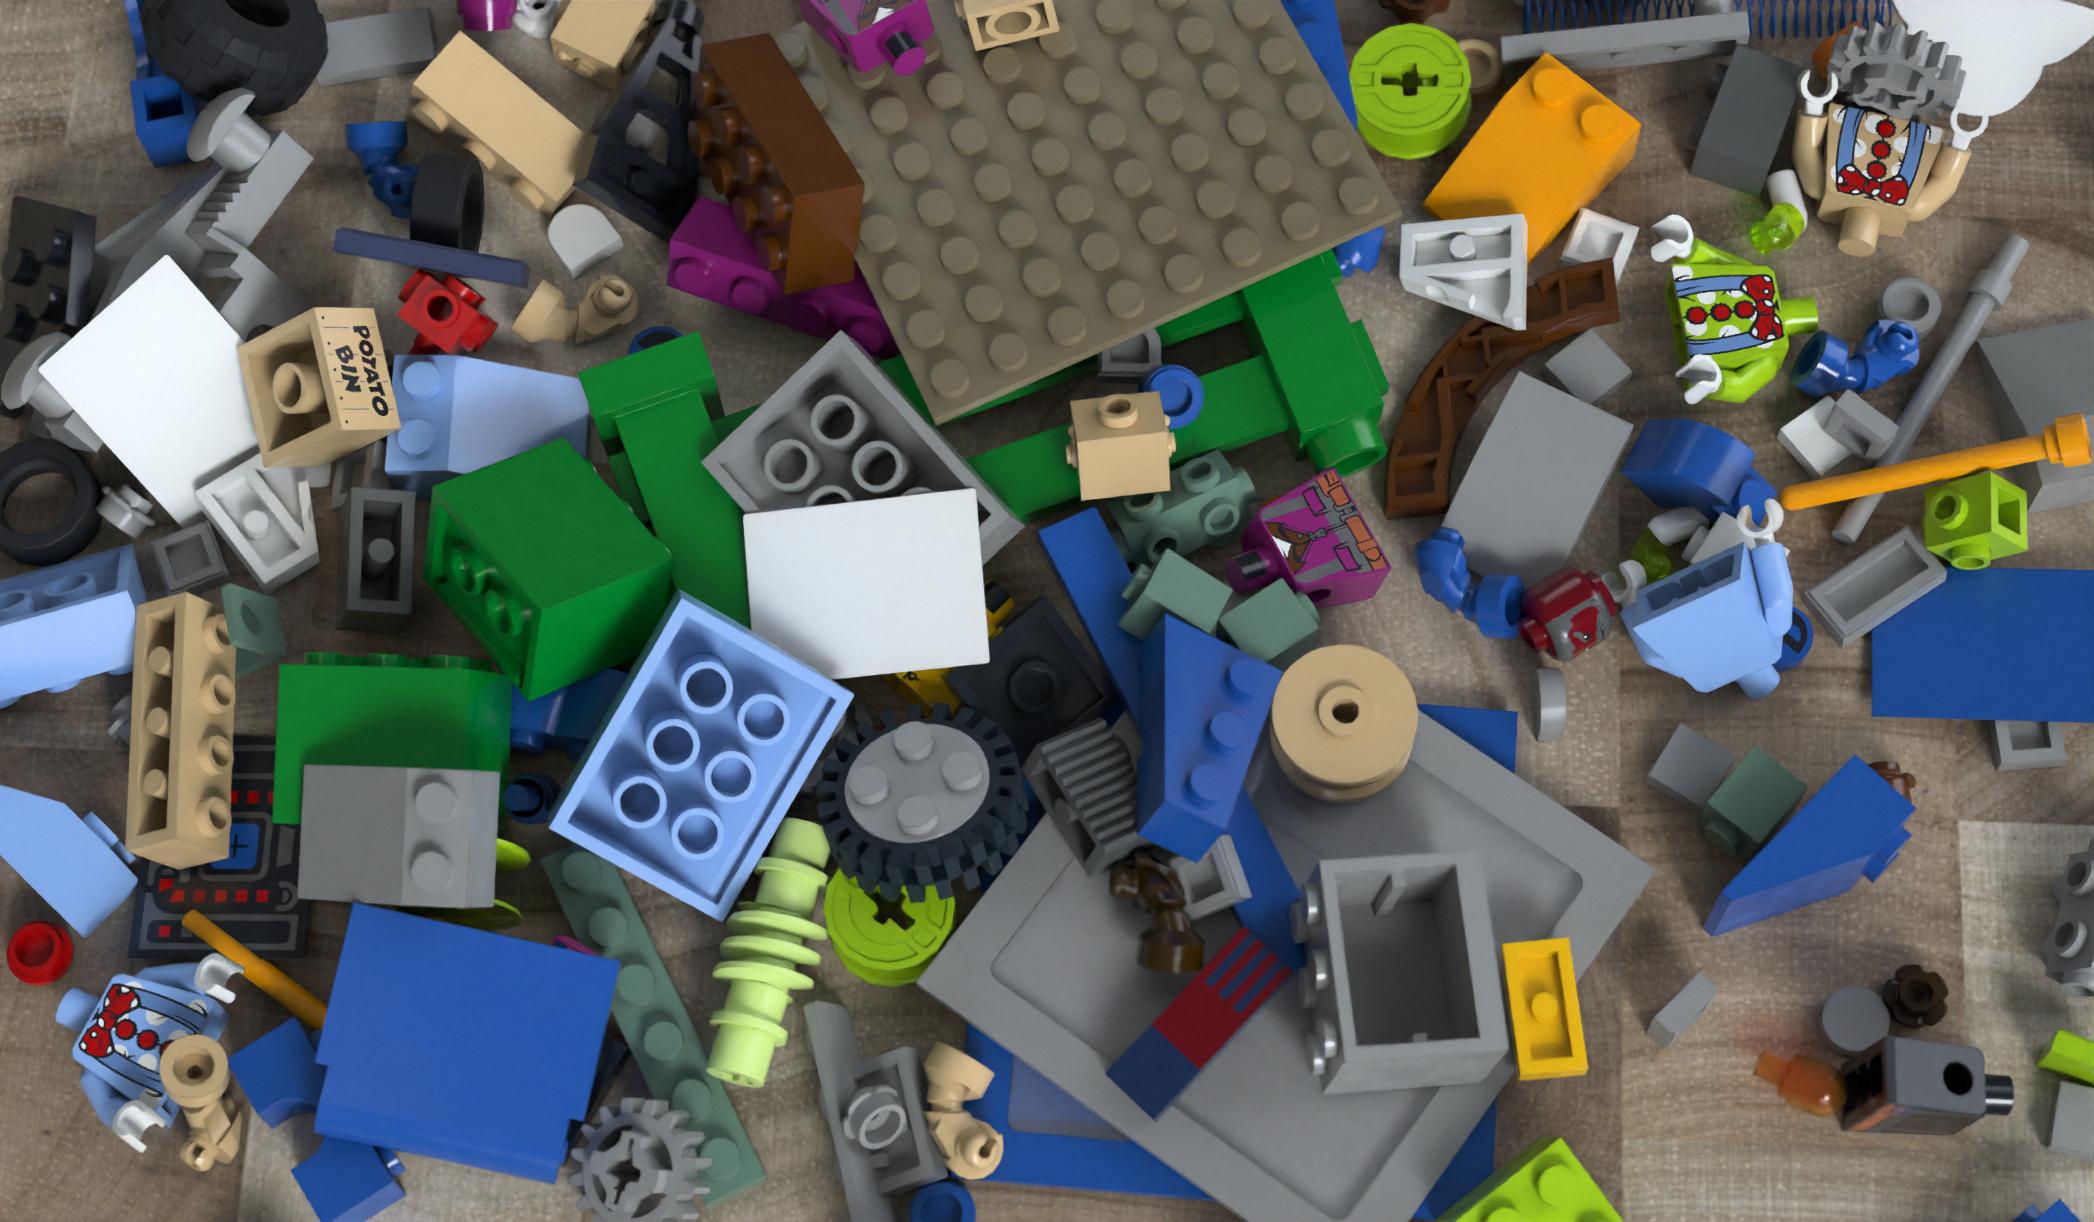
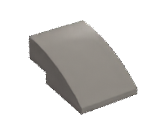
(1535, 481)

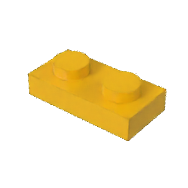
(1543, 1009)

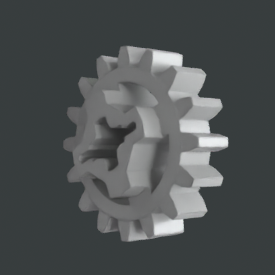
(1896, 72)
(656, 1148)

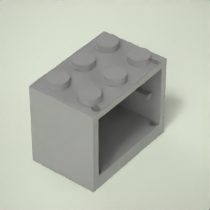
(1399, 972)

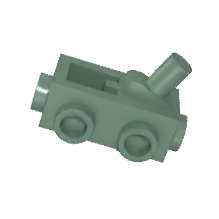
(1202, 509)

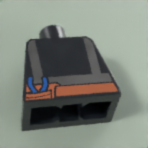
(1921, 1088)

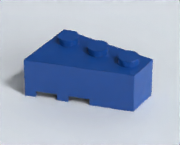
(1198, 733)

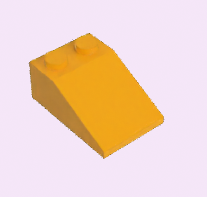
(1539, 155)

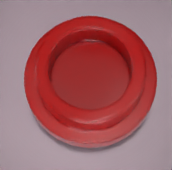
(40, 953)

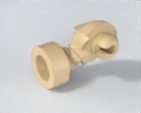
(604, 308)
(195, 1076)
(966, 1144)

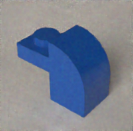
(1696, 467)

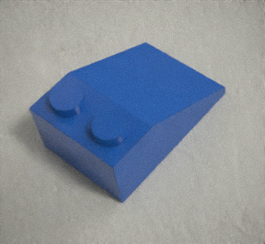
(1822, 852)

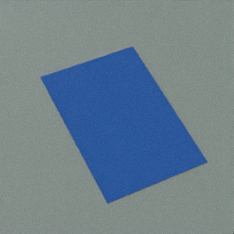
(1990, 649)

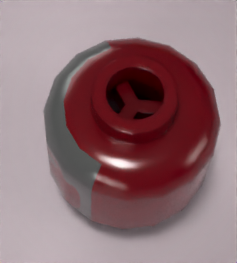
(1566, 614)

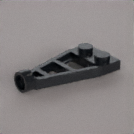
(622, 175)

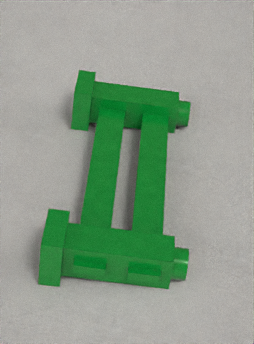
(1305, 378)

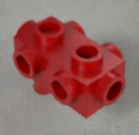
(445, 315)

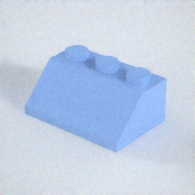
(69, 622)

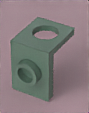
(253, 629)

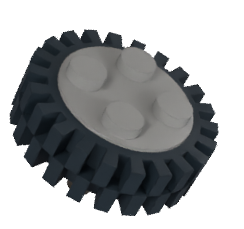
(922, 802)

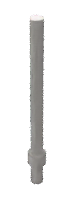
(1985, 295)

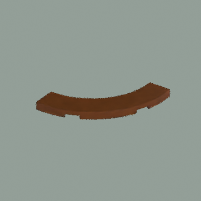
(1468, 369)

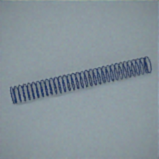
(1880, 18)

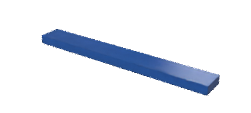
(1093, 581)

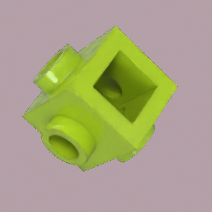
(1975, 520)

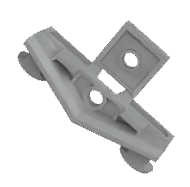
(204, 232)

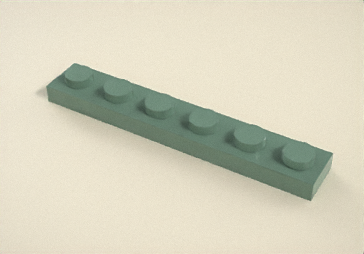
(654, 1017)

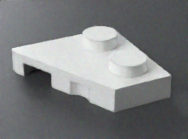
(1470, 265)
(264, 519)

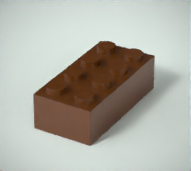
(776, 163)

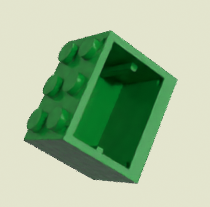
(546, 567)
(389, 715)

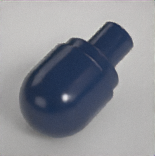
(531, 797)

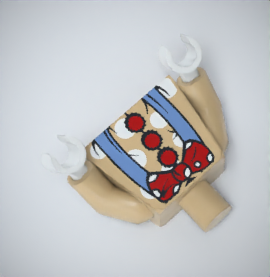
(1874, 167)

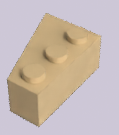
(496, 118)

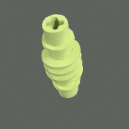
(766, 952)

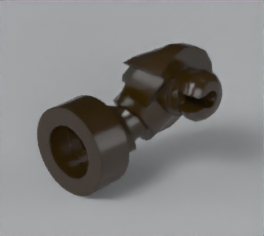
(1156, 889)

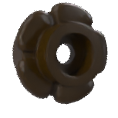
(1911, 1013)

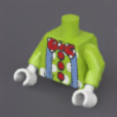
(1725, 317)

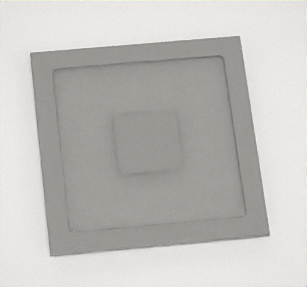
(1058, 984)

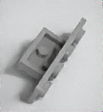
(872, 1174)

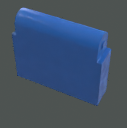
(461, 1043)

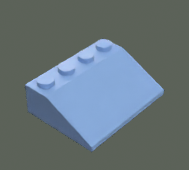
(699, 756)

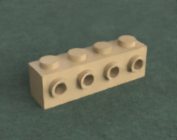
(181, 733)

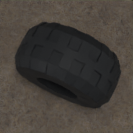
(238, 44)

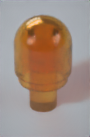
(1805, 1082)

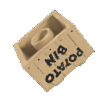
(318, 387)

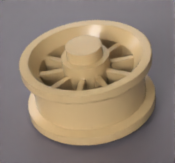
(1343, 723)

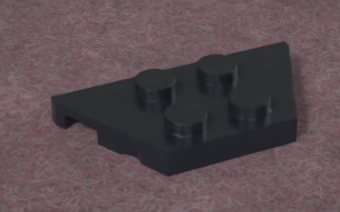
(44, 278)

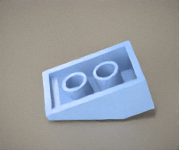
(474, 413)
(65, 859)

